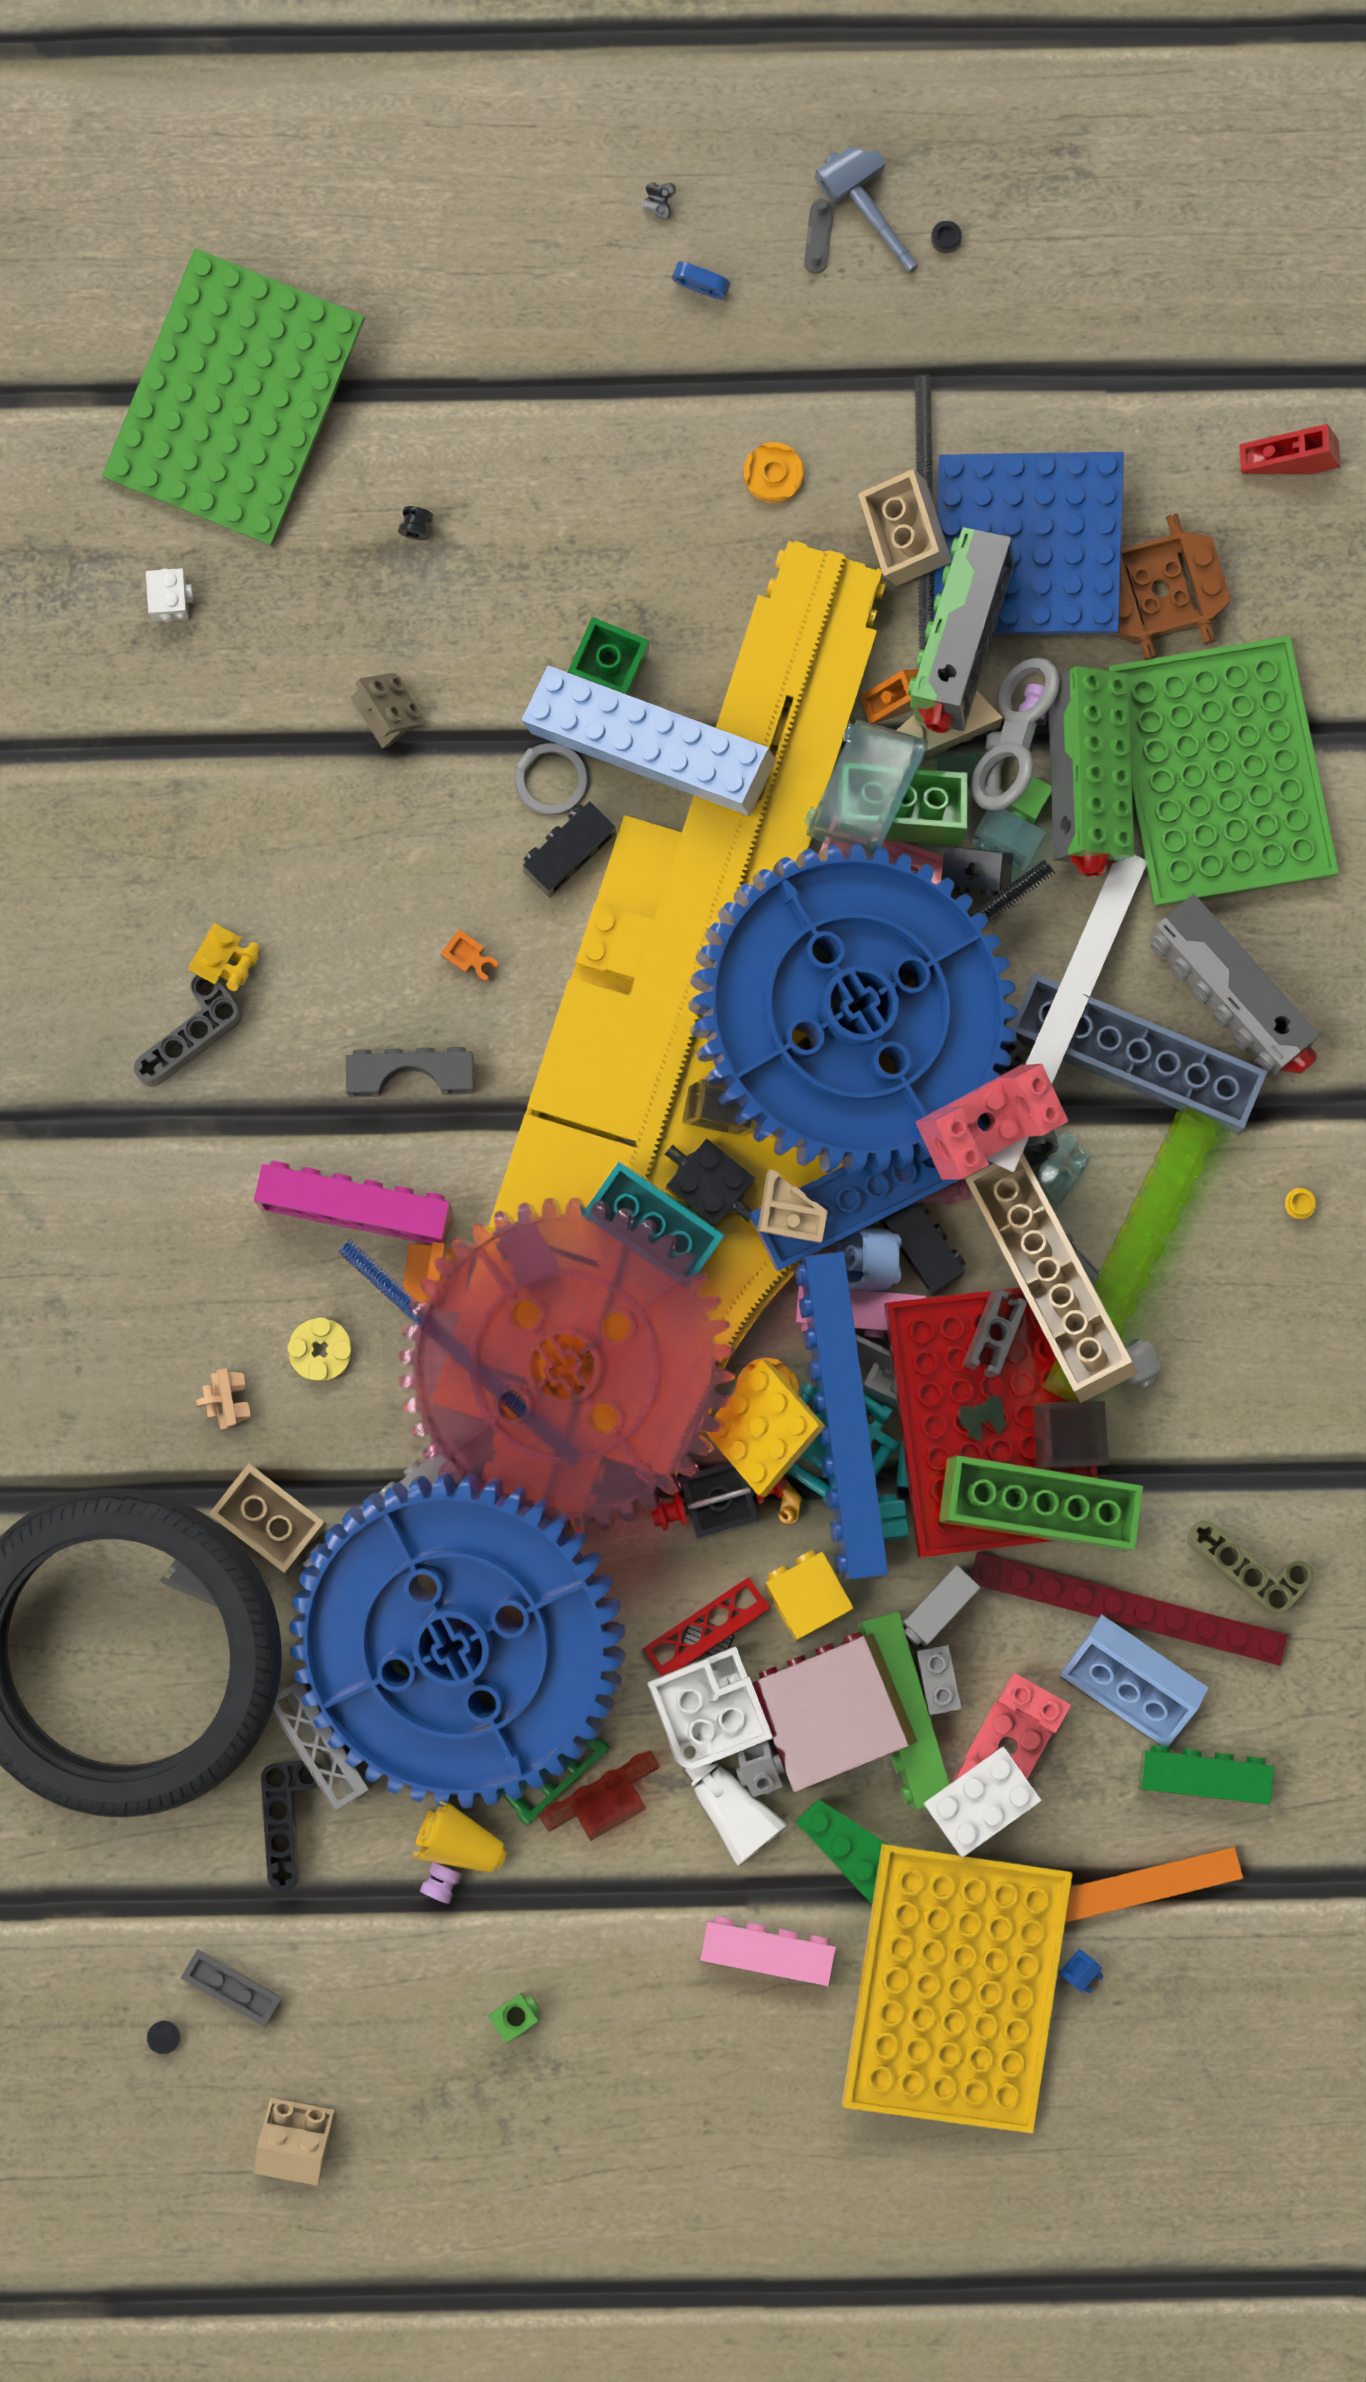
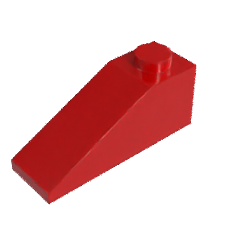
(1292, 453)

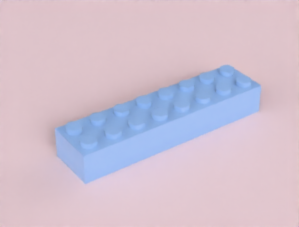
(649, 740)

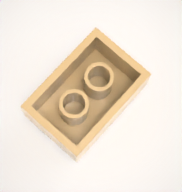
(904, 527)
(268, 1519)

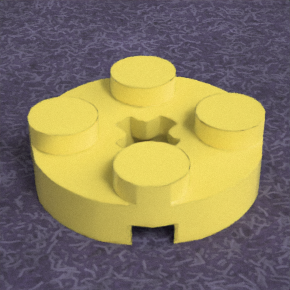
(338, 1350)

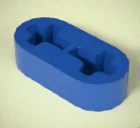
(701, 280)

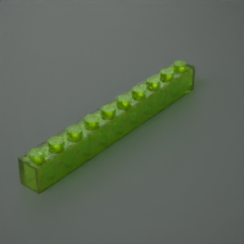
(1147, 1224)

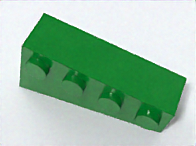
(845, 1844)

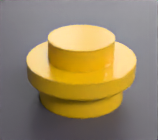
(1300, 1203)

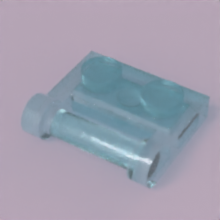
(1057, 1174)

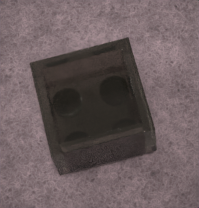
(706, 1112)
(1070, 1435)

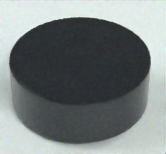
(946, 236)
(163, 2037)

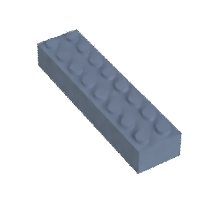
(1148, 1058)

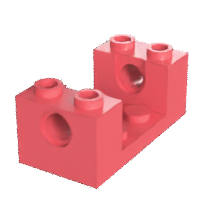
(1018, 1107)
(1023, 1714)

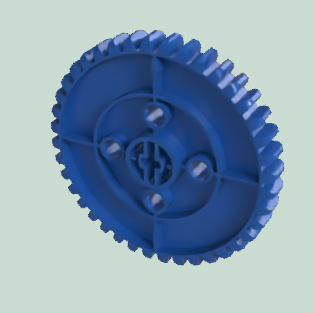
(767, 983)
(483, 1554)

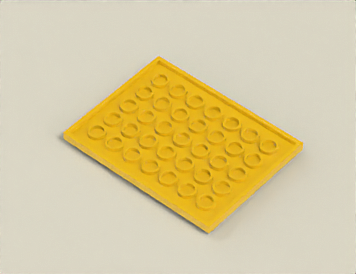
(956, 1989)

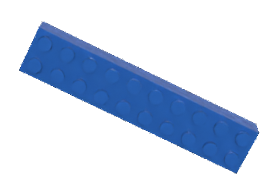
(843, 1413)

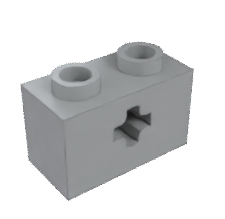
(938, 1680)

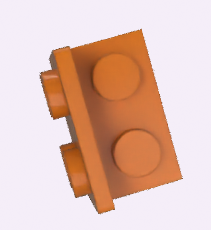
(421, 1265)

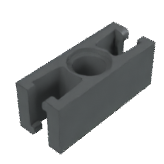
(1007, 1328)

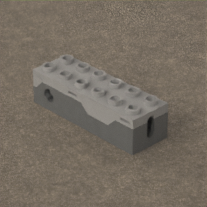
(1234, 989)

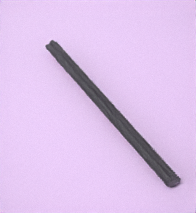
(924, 468)

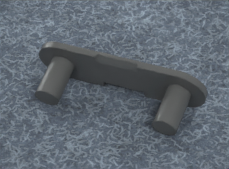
(818, 236)

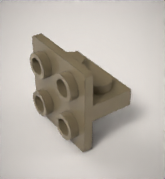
(387, 707)

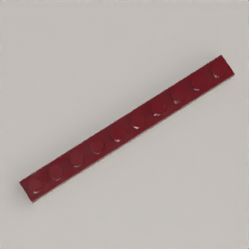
(1128, 1609)

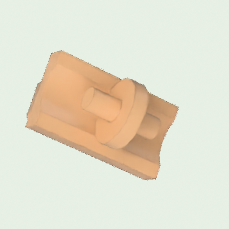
(223, 1385)

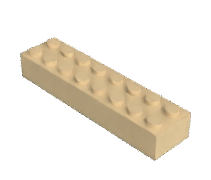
(1052, 1278)

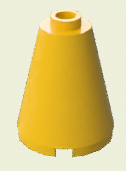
(458, 1841)

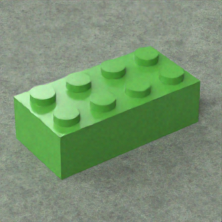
(933, 809)

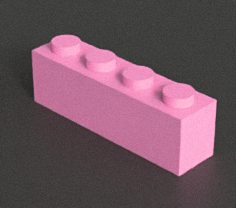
(866, 1309)
(767, 1952)

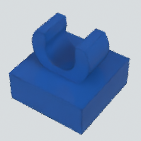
(1080, 1971)

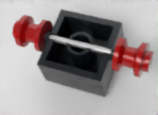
(715, 1500)

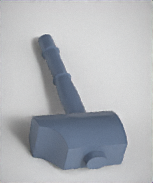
(845, 176)

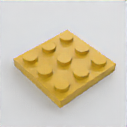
(765, 1428)

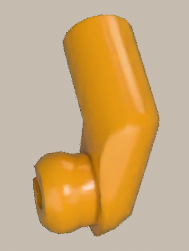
(790, 1505)

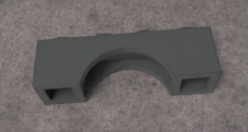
(371, 1072)

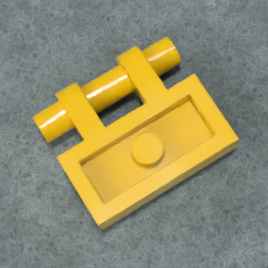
(216, 951)

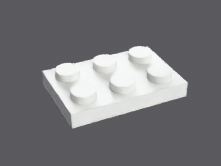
(982, 1802)

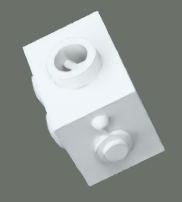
(168, 595)

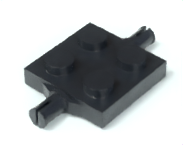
(710, 1183)

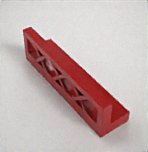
(715, 1637)

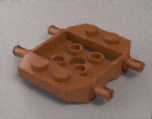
(1159, 563)

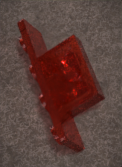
(605, 1801)

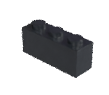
(568, 848)
(925, 1247)

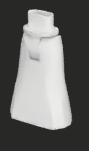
(738, 1817)

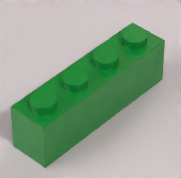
(1206, 1777)

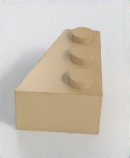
(980, 720)

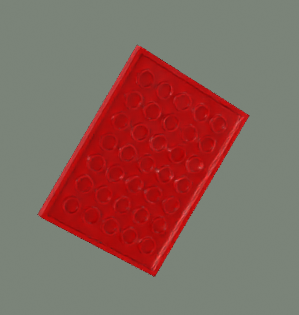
(931, 1384)

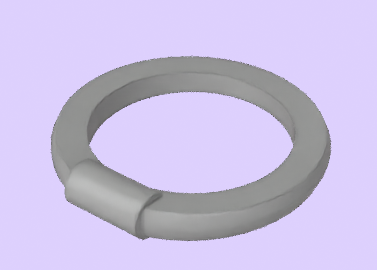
(527, 760)

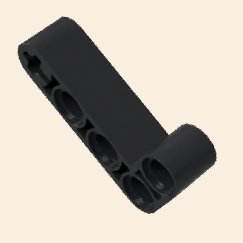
(285, 1826)

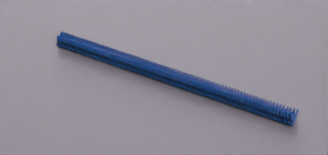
(402, 1301)

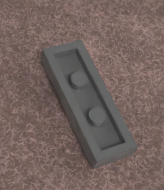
(231, 1987)

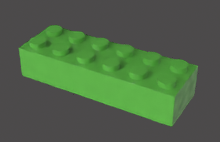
(1041, 1503)

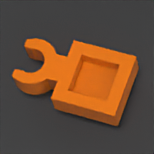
(466, 953)

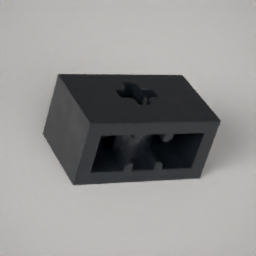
(993, 865)

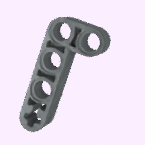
(183, 1035)

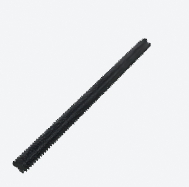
(990, 908)

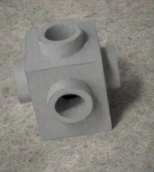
(760, 1769)

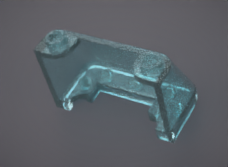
(866, 787)

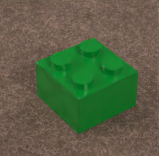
(609, 656)

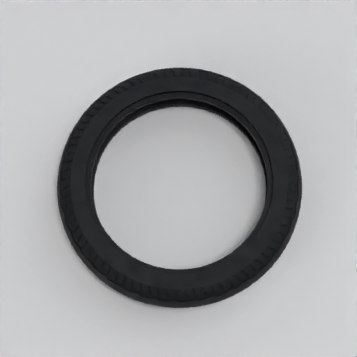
(252, 1638)

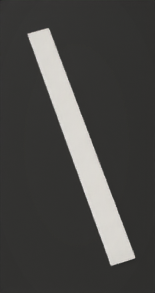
(1079, 979)

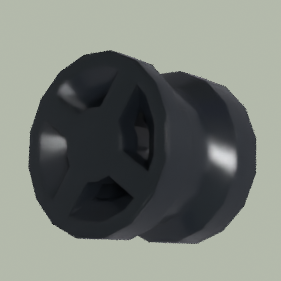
(415, 523)

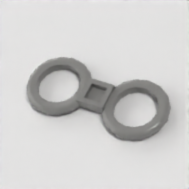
(1016, 734)

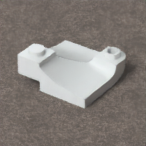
(709, 1709)

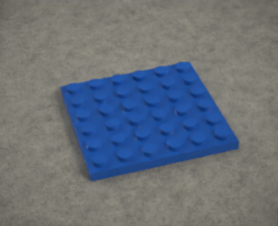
(1062, 532)

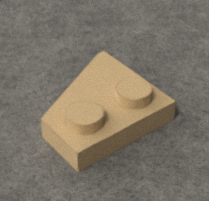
(789, 1211)

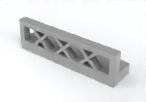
(346, 1775)

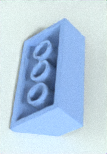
(1134, 1681)

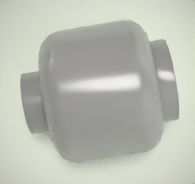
(1145, 1361)

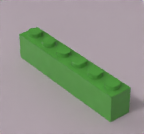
(920, 1762)

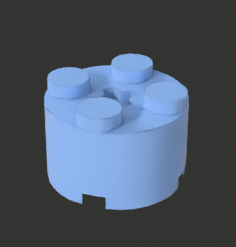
(871, 1259)

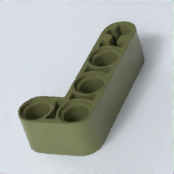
(1244, 1562)

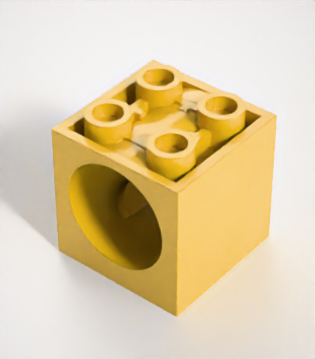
(807, 1595)

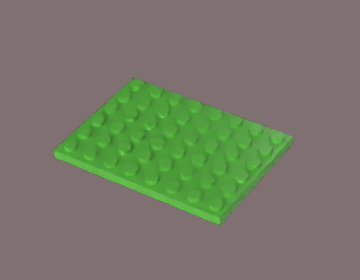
(233, 396)
(1225, 772)

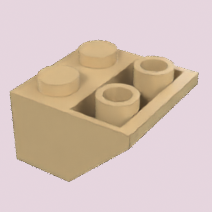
(293, 2141)

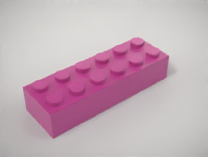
(353, 1204)

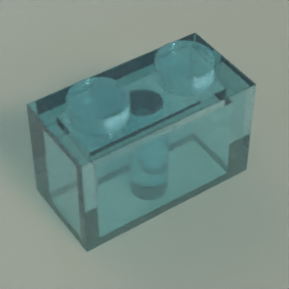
(1009, 833)

